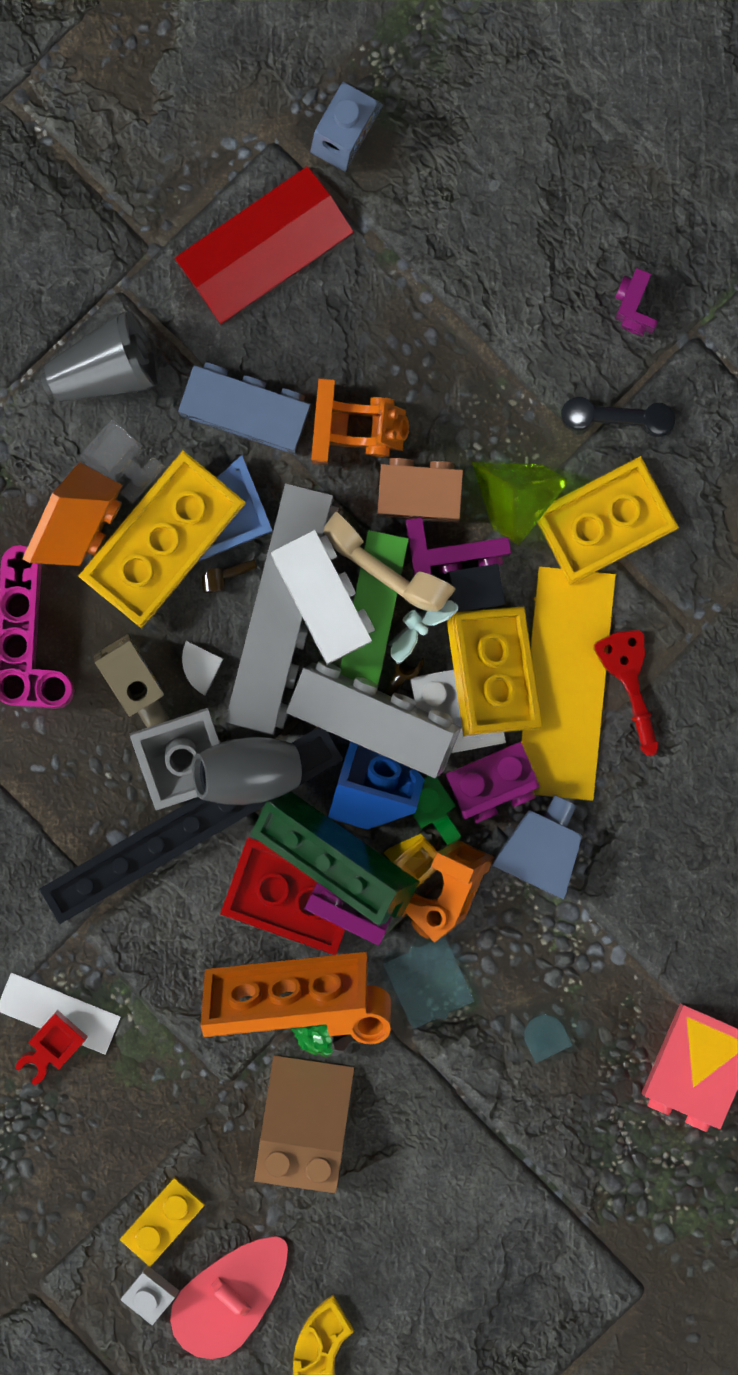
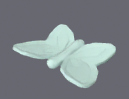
(406, 640)

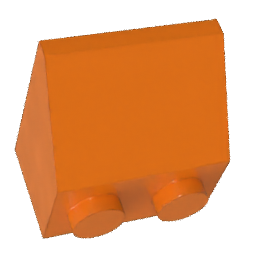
(75, 518)

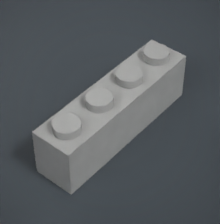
(373, 718)

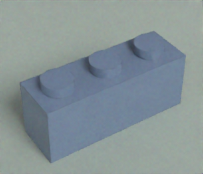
(245, 408)

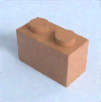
(420, 491)

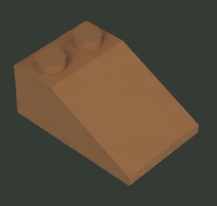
(304, 1124)

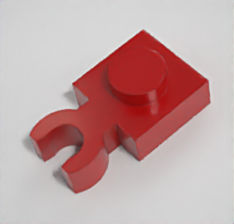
(54, 1044)

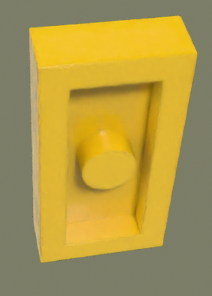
(162, 1221)

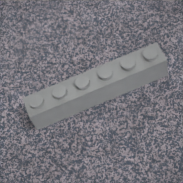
(276, 621)

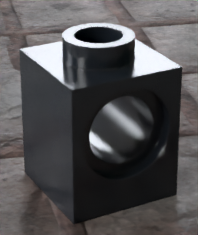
(477, 588)

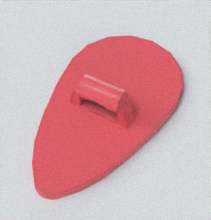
(228, 1298)

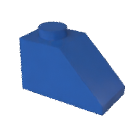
(374, 789)

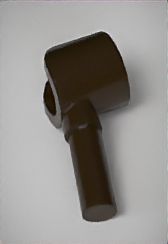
(214, 581)
(402, 673)

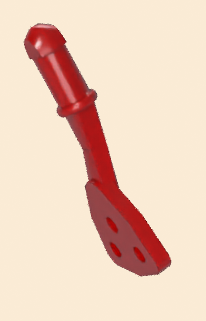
(628, 675)

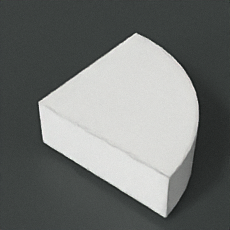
(200, 667)

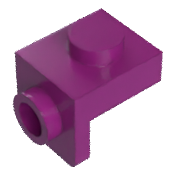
(630, 294)

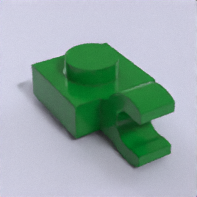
(432, 808)

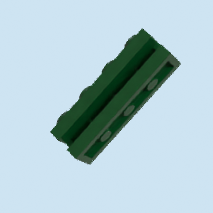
(335, 858)

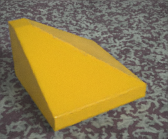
(414, 857)

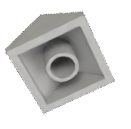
(168, 755)

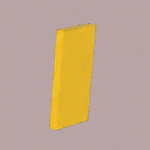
(162, 539)

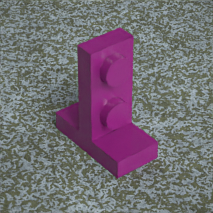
(451, 557)

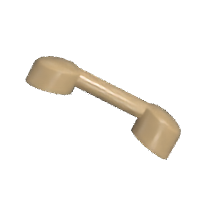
(422, 592)

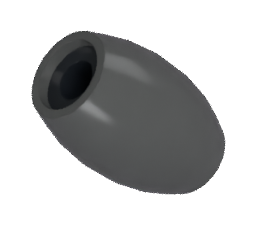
(246, 771)

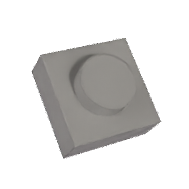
(149, 1295)

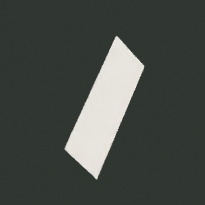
(37, 1003)

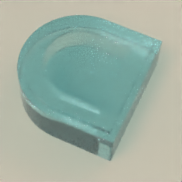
(545, 1037)

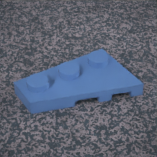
(250, 521)

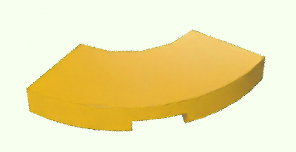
(321, 1339)

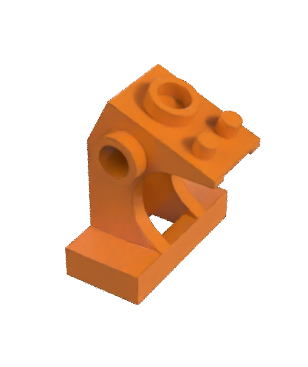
(389, 425)
(462, 873)

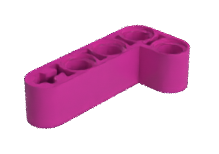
(25, 626)

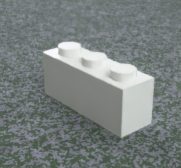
(323, 596)

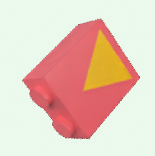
(695, 1069)

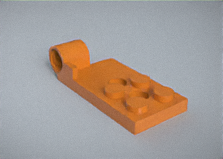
(324, 992)

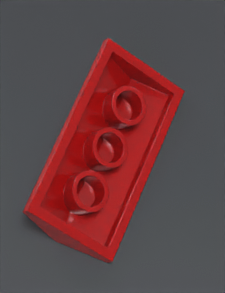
(264, 245)

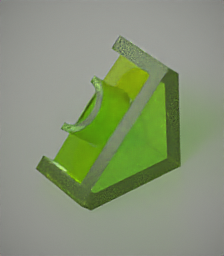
(517, 495)

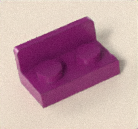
(493, 781)
(332, 908)

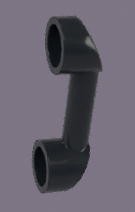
(580, 412)

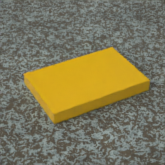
(606, 520)
(494, 671)

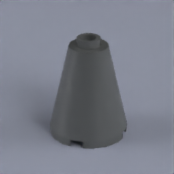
(103, 363)

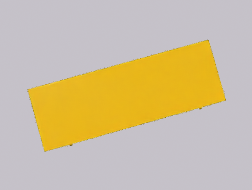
(568, 681)

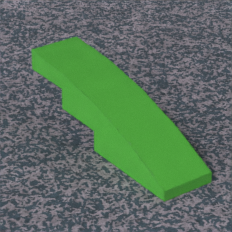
(379, 605)

